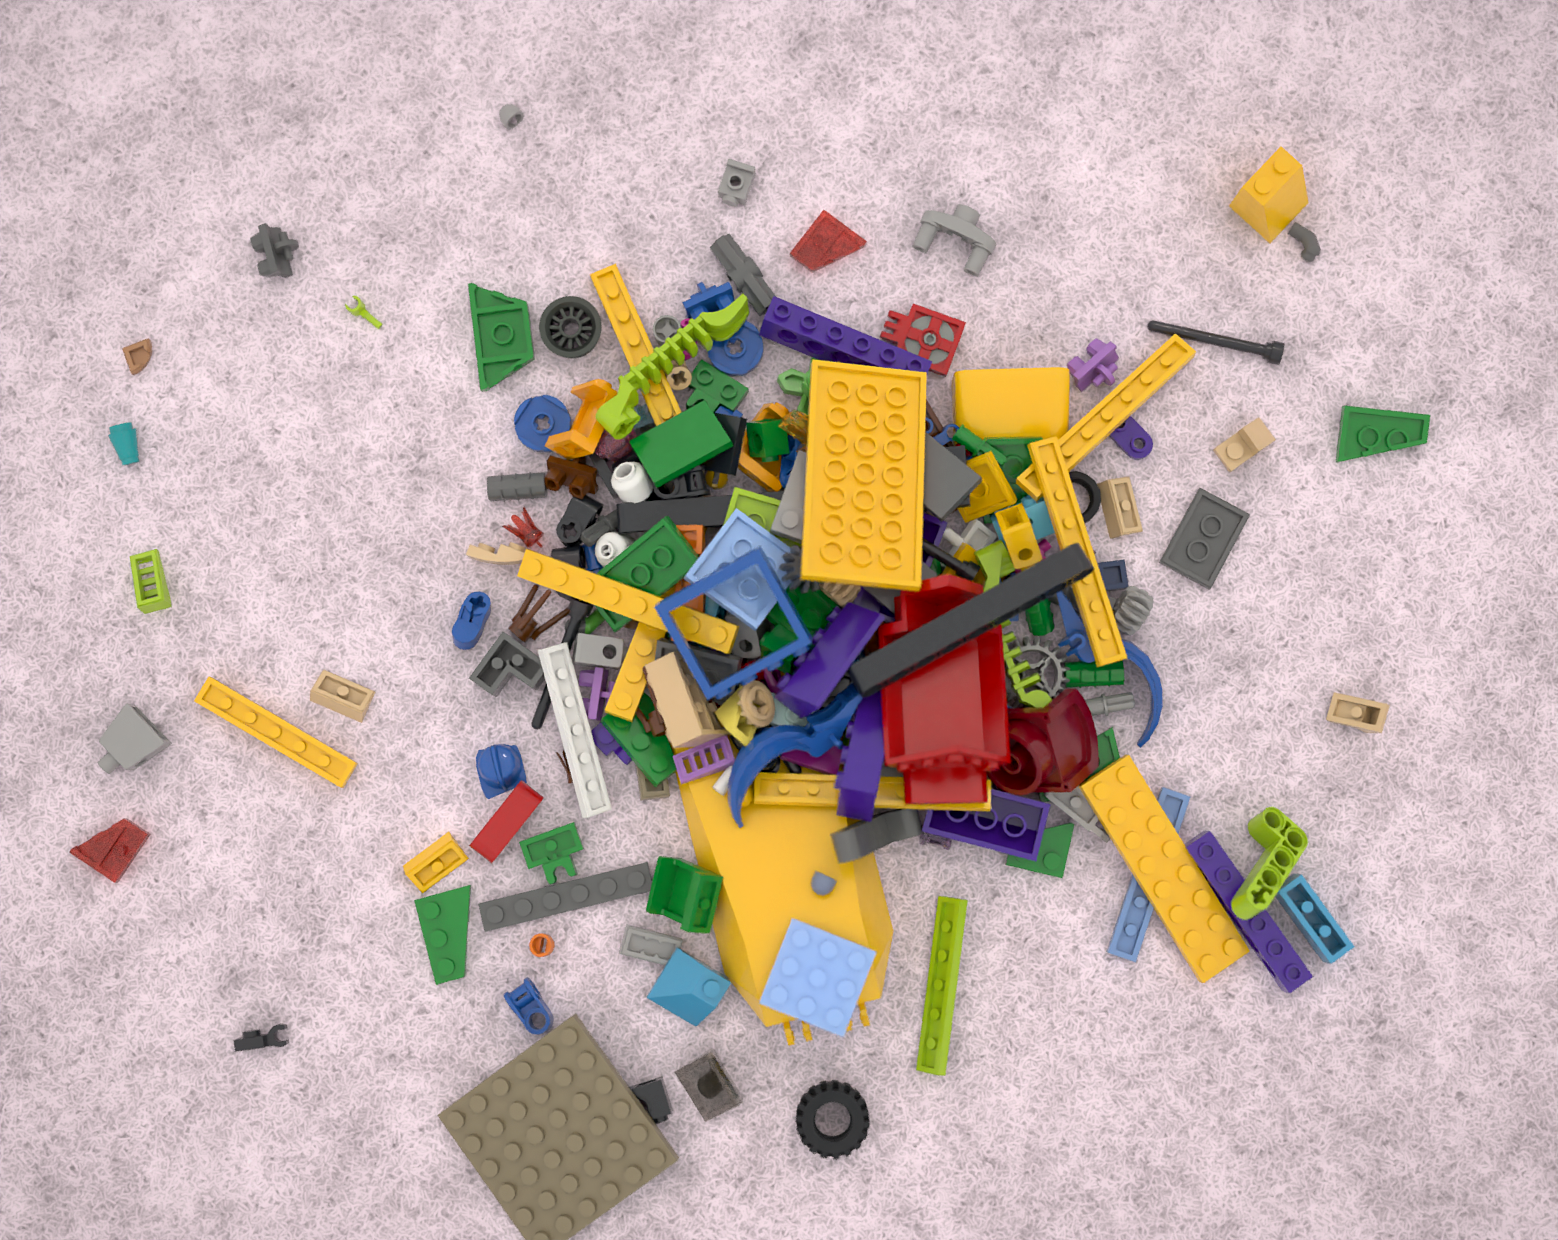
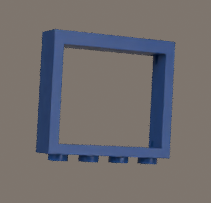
(713, 579)

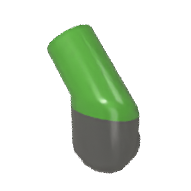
(590, 623)

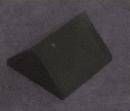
(709, 1085)

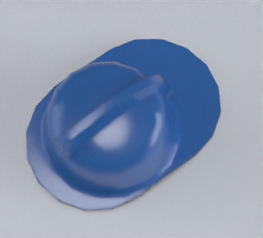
(499, 769)

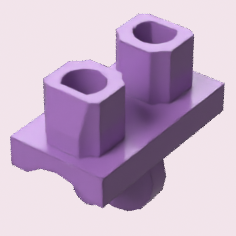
(1098, 368)
(596, 680)

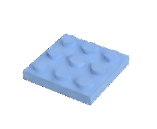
(747, 593)
(817, 977)

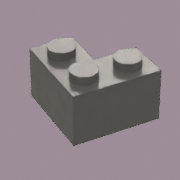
(503, 661)

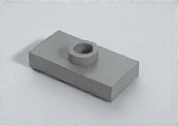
(648, 945)

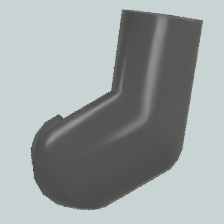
(1308, 239)

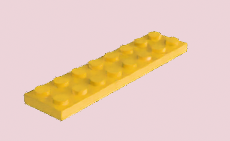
(1164, 868)

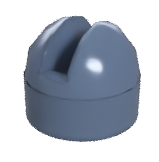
(822, 884)

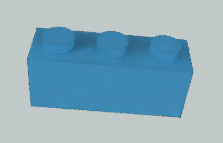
(1313, 919)

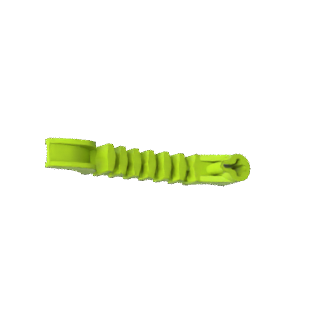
(618, 413)
(994, 564)

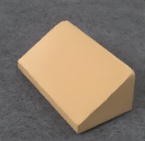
(1119, 507)
(341, 695)

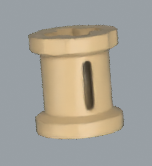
(679, 380)

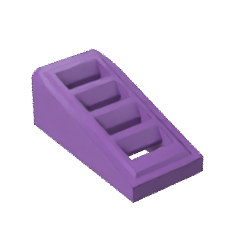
(717, 766)

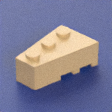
(682, 703)

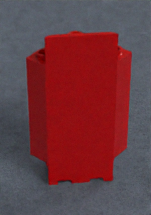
(950, 715)

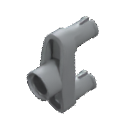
(962, 224)

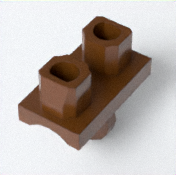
(573, 474)

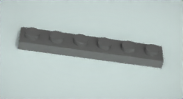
(565, 896)

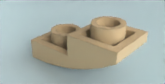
(506, 555)

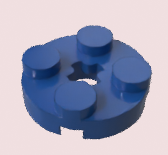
(743, 362)
(536, 408)

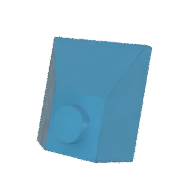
(688, 987)

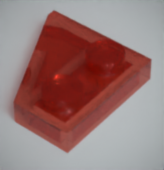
(826, 243)
(113, 849)

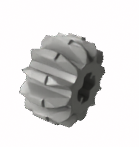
(1132, 609)

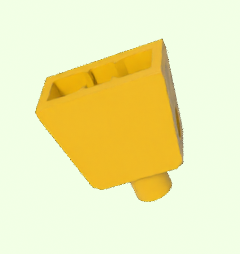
(1018, 537)

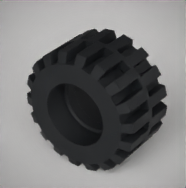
(832, 1145)

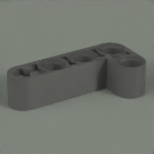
(866, 837)

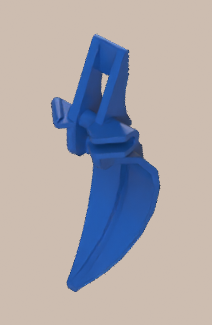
(1080, 646)
(816, 738)

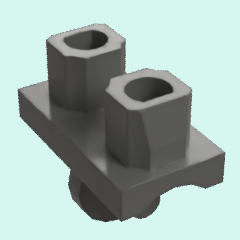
(277, 251)

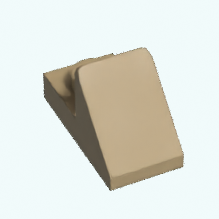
(1244, 444)
(1358, 713)

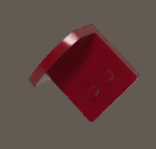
(1049, 747)

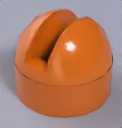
(537, 942)

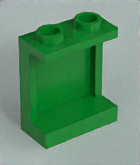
(684, 894)

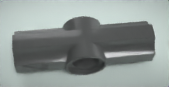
(743, 273)

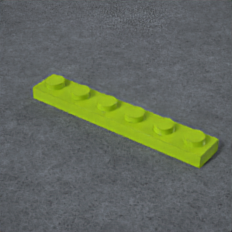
(941, 985)

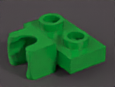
(715, 388)
(553, 850)

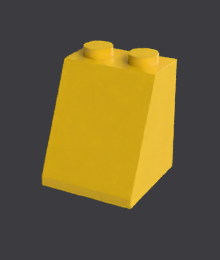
(1272, 195)

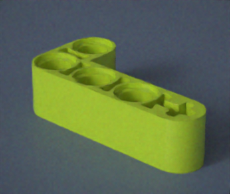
(1283, 847)

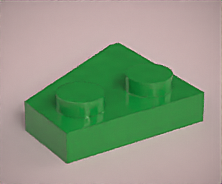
(1052, 852)

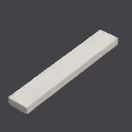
(574, 730)

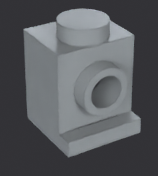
(739, 194)

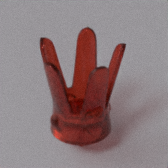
(527, 530)

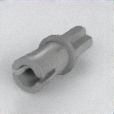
(1111, 703)

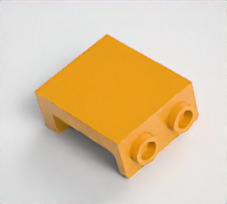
(585, 429)
(763, 473)

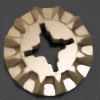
(761, 695)

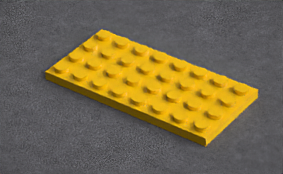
(864, 476)

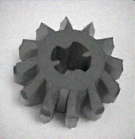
(793, 569)

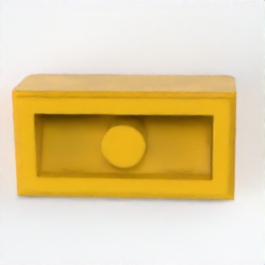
(435, 862)

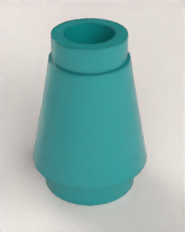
(125, 442)

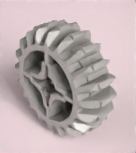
(1049, 657)

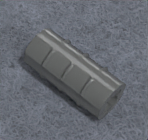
(516, 486)

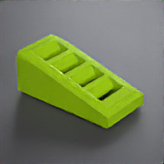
(163, 599)

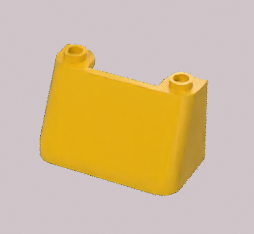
(1012, 402)

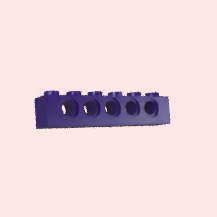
(832, 340)
(1260, 930)

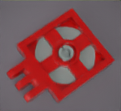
(926, 335)

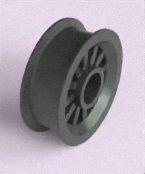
(559, 307)

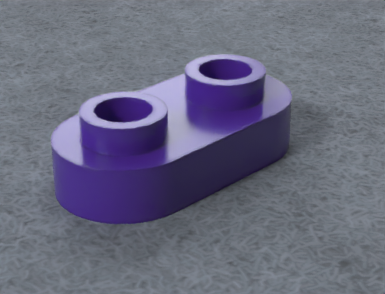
(1126, 436)

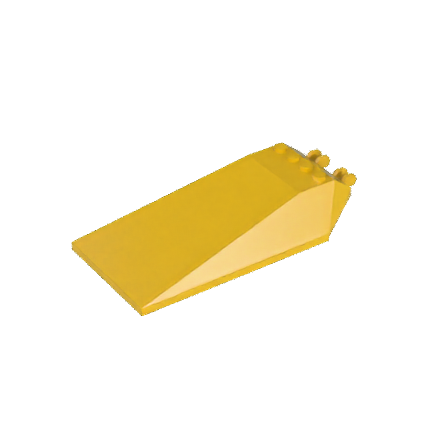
(768, 883)

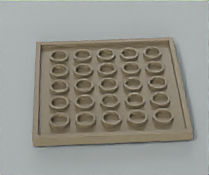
(558, 1135)

